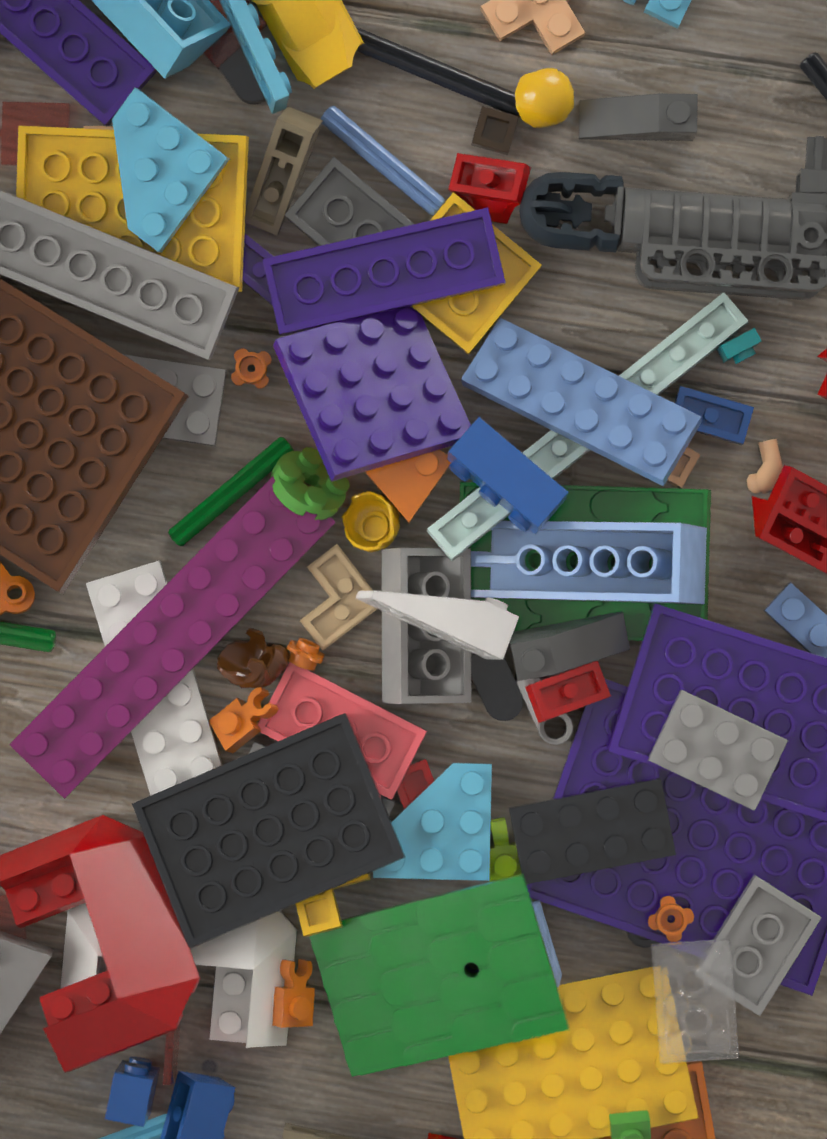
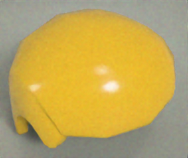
(544, 97)
(371, 522)

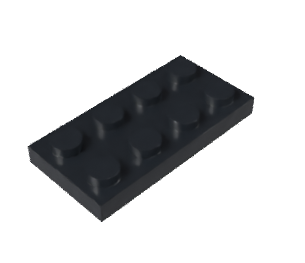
(592, 831)

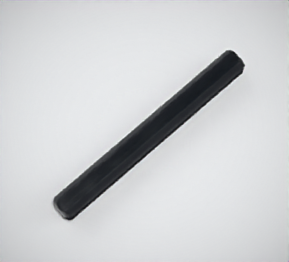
(437, 72)

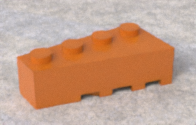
(410, 481)

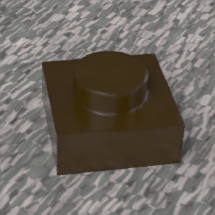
(494, 130)

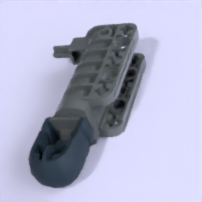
(696, 230)

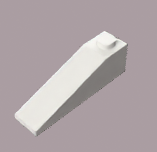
(469, 624)

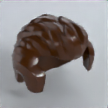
(252, 661)

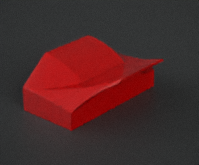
(490, 184)

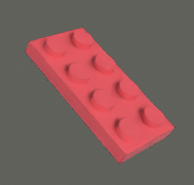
(385, 738)

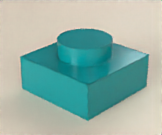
(740, 347)

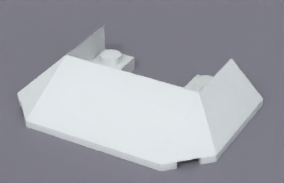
(244, 976)

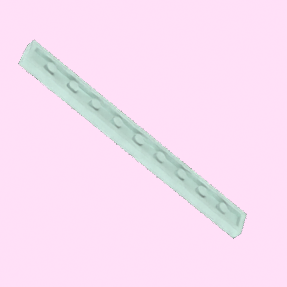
(556, 453)

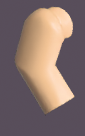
(768, 473)

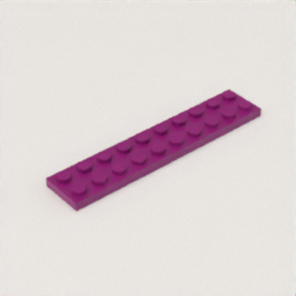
(167, 639)

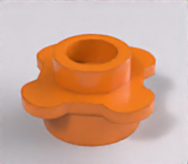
(245, 359)
(304, 653)
(672, 930)

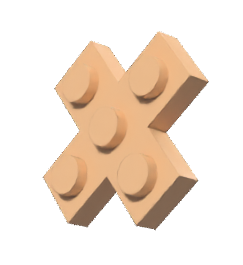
(551, 19)

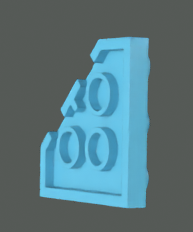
(161, 168)
(446, 828)

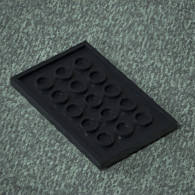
(268, 830)

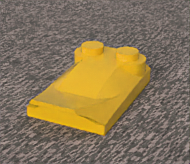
(312, 36)

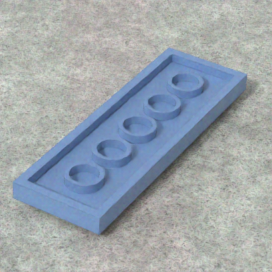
(581, 401)

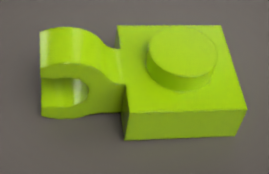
(503, 855)

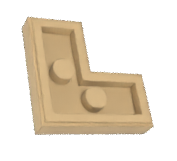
(342, 609)

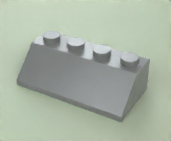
(415, 662)

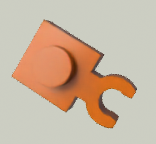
(238, 720)
(294, 1000)

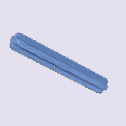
(382, 160)

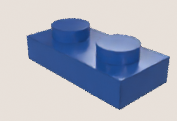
(719, 416)

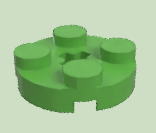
(321, 498)

